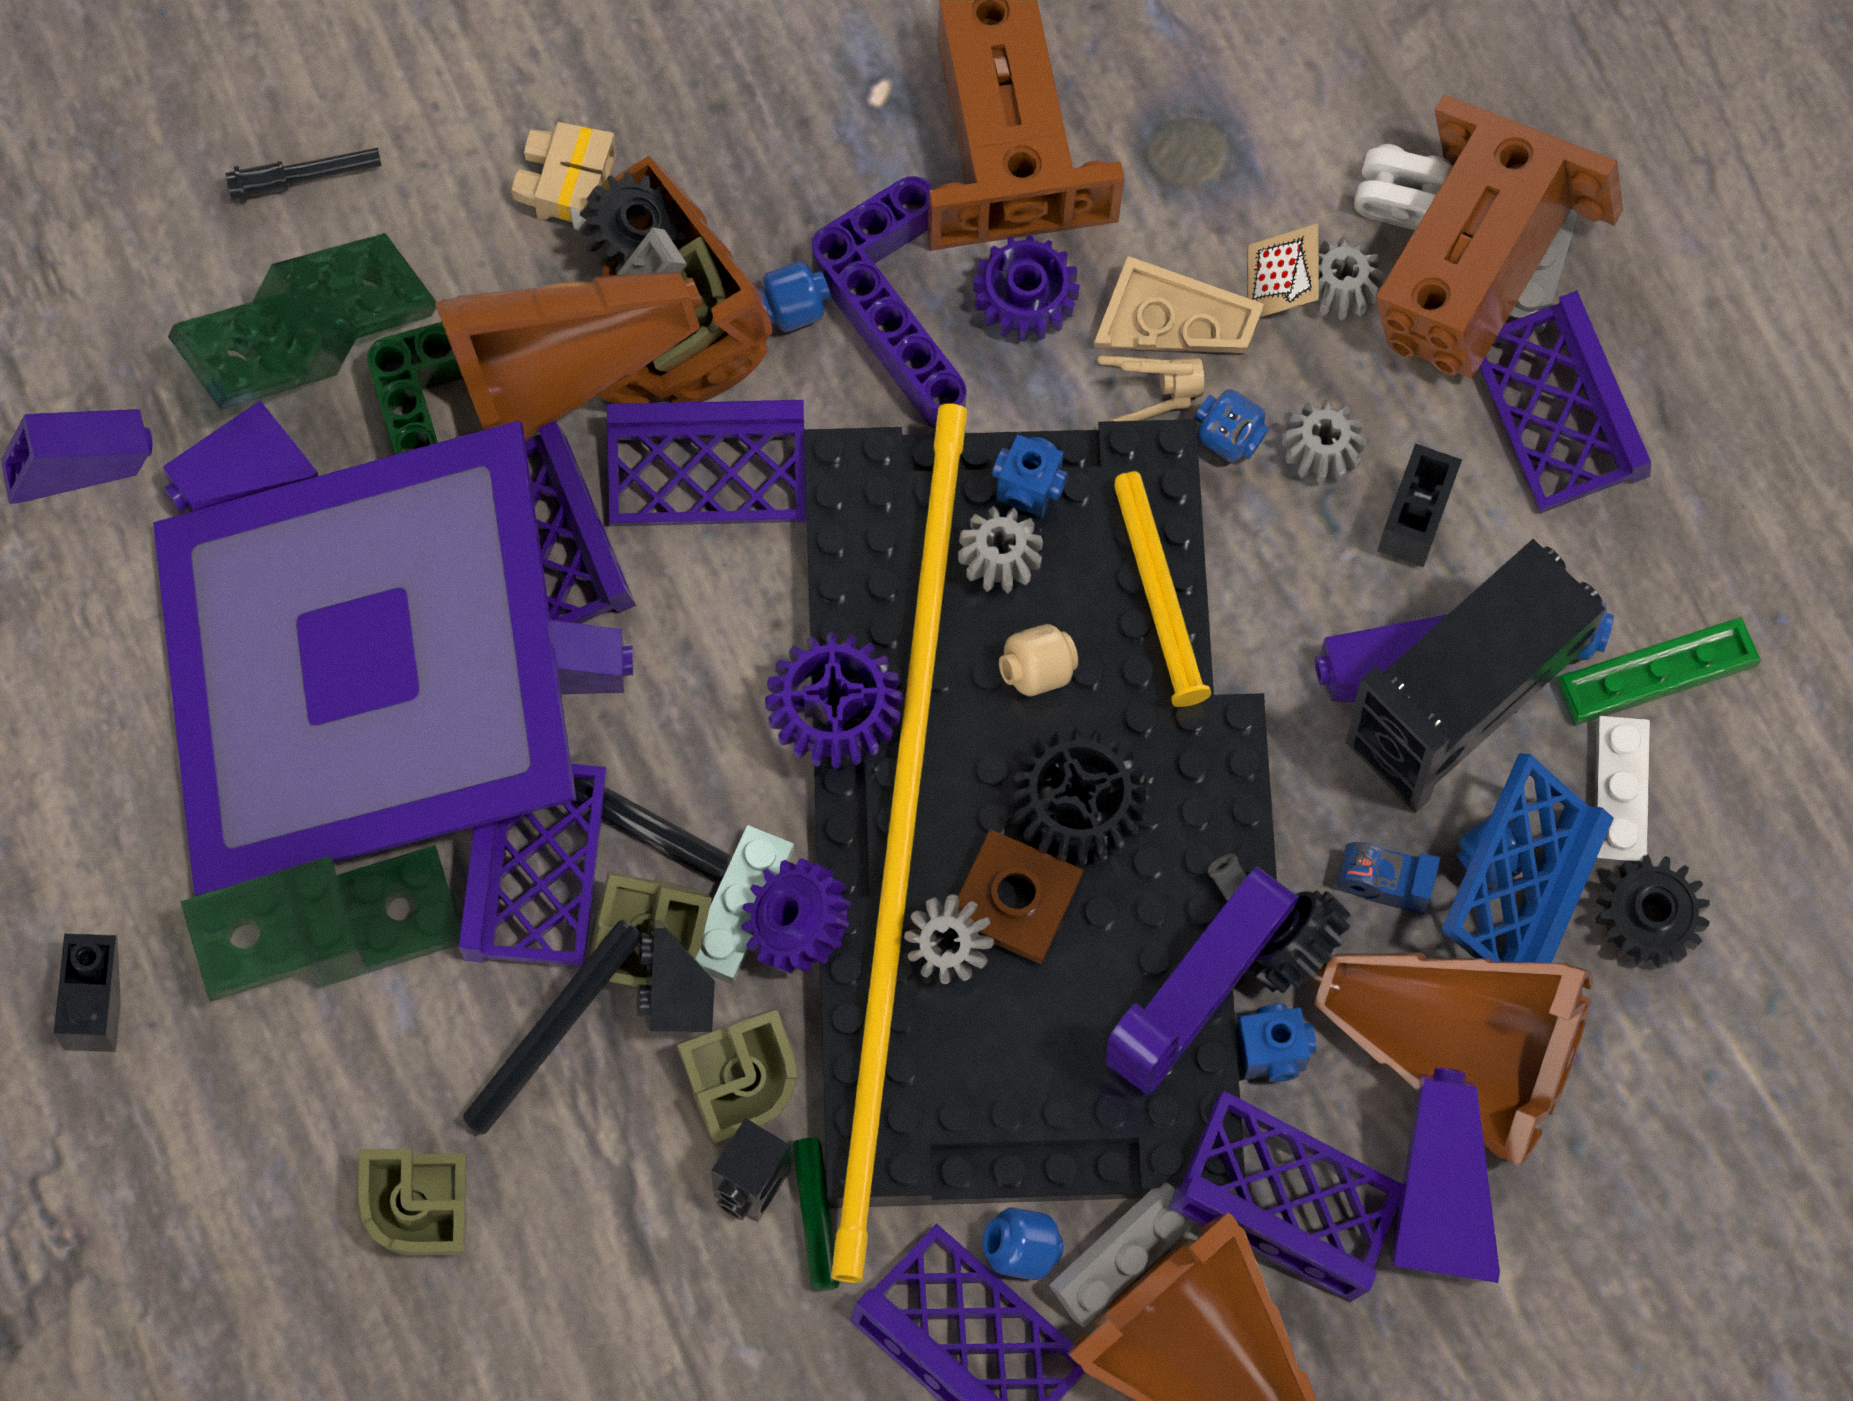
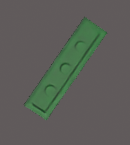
(1658, 671)

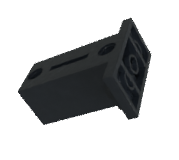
(1472, 672)

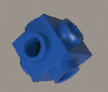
(1030, 475)
(1275, 1043)

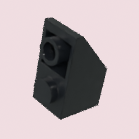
(677, 985)
(88, 993)

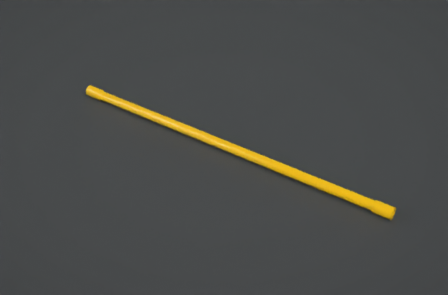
(852, 1233)

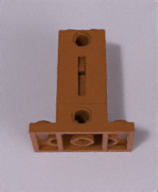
(1010, 134)
(1487, 233)

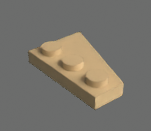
(1175, 313)

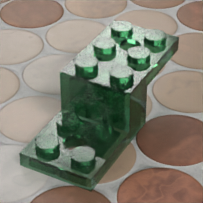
(302, 320)
(321, 922)

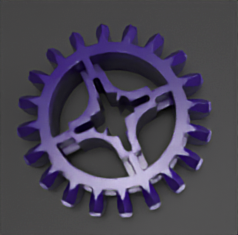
(853, 701)

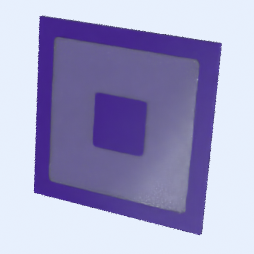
(362, 660)

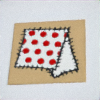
(1284, 270)

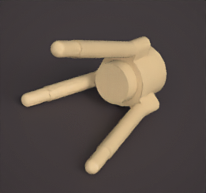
(1177, 377)

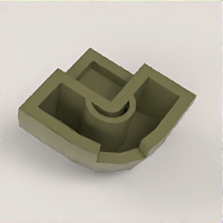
(712, 290)
(641, 900)
(740, 1073)
(414, 1200)

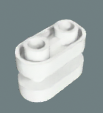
(1399, 185)

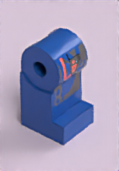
(1388, 876)

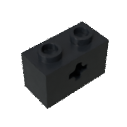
(1419, 505)

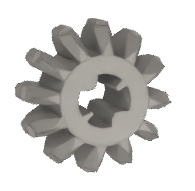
(1360, 279)
(1306, 447)
(1016, 542)
(957, 957)

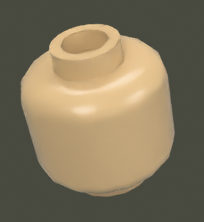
(1038, 660)

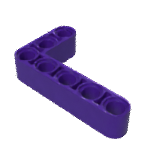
(884, 304)
(1154, 1038)

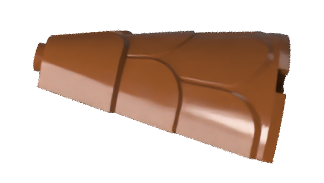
(740, 316)
(563, 343)
(1495, 1020)
(1196, 1329)

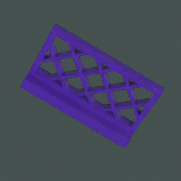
(1603, 400)
(714, 421)
(585, 528)
(487, 874)
(1282, 1238)
(932, 1362)

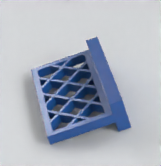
(1549, 889)

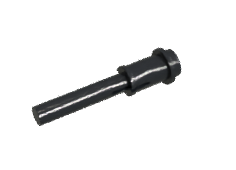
(276, 177)

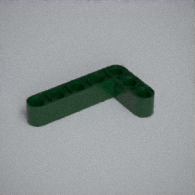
(406, 383)

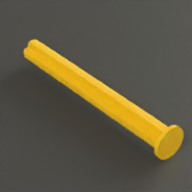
(1160, 591)

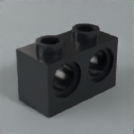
(750, 1171)

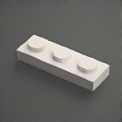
(1623, 787)

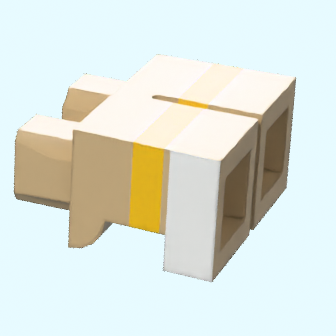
(573, 165)

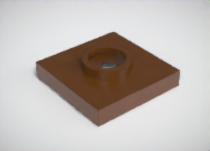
(1027, 929)

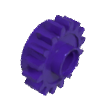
(1026, 310)
(796, 916)

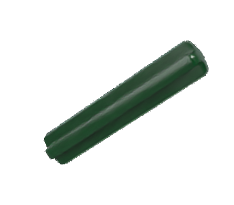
(815, 1212)

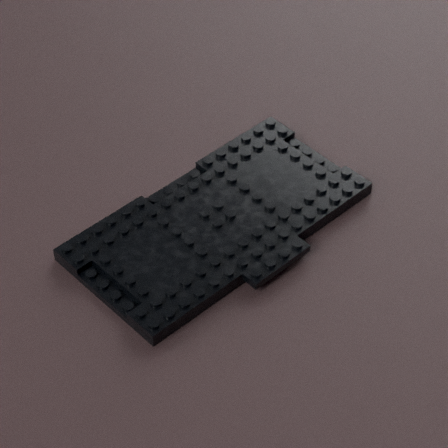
(1005, 1075)

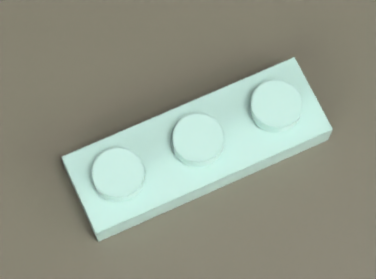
(723, 941)

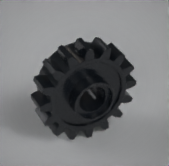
(623, 214)
(1666, 890)
(1302, 941)

